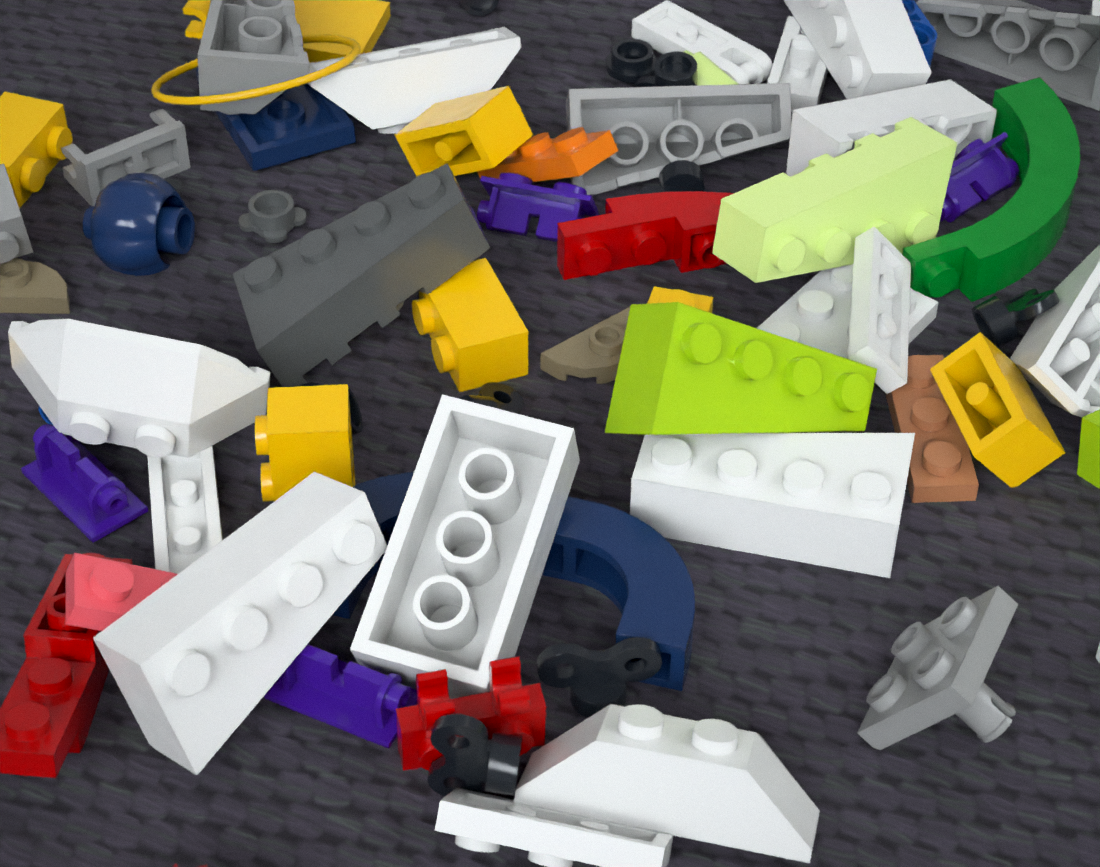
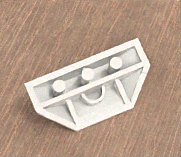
(400, 83)
(1064, 343)
(135, 386)
(675, 780)

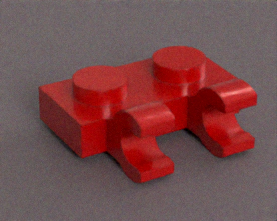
(505, 710)

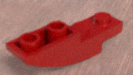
(642, 232)
(54, 690)

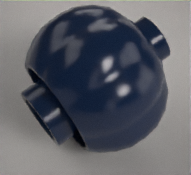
(136, 221)

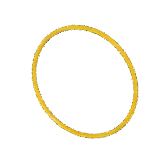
(213, 99)

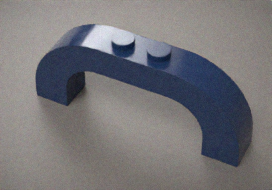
(599, 550)

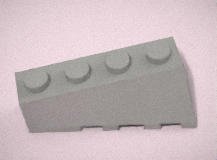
(1022, 43)
(247, 49)
(676, 124)

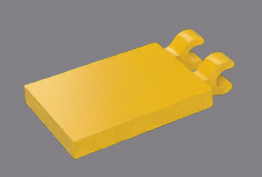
(349, 18)

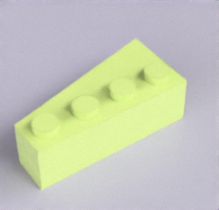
(814, 216)

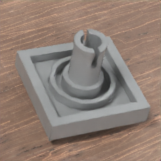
(942, 674)

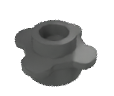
(272, 215)

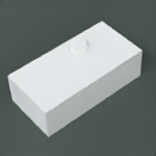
(468, 546)

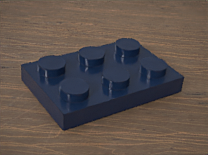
(289, 128)

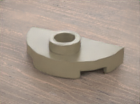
(32, 289)
(590, 352)

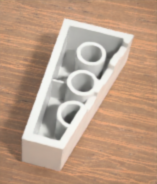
(863, 43)
(836, 125)
(778, 494)
(239, 616)

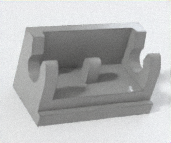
(154, 151)

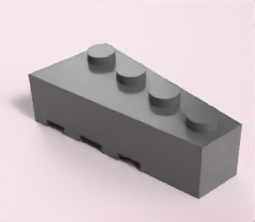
(356, 273)

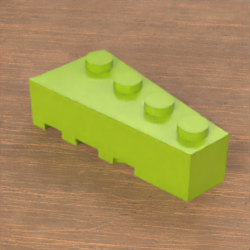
(718, 376)

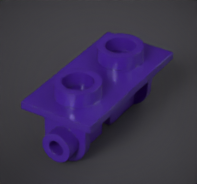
(982, 168)
(516, 200)
(80, 485)
(343, 695)

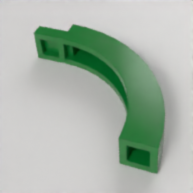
(1028, 226)

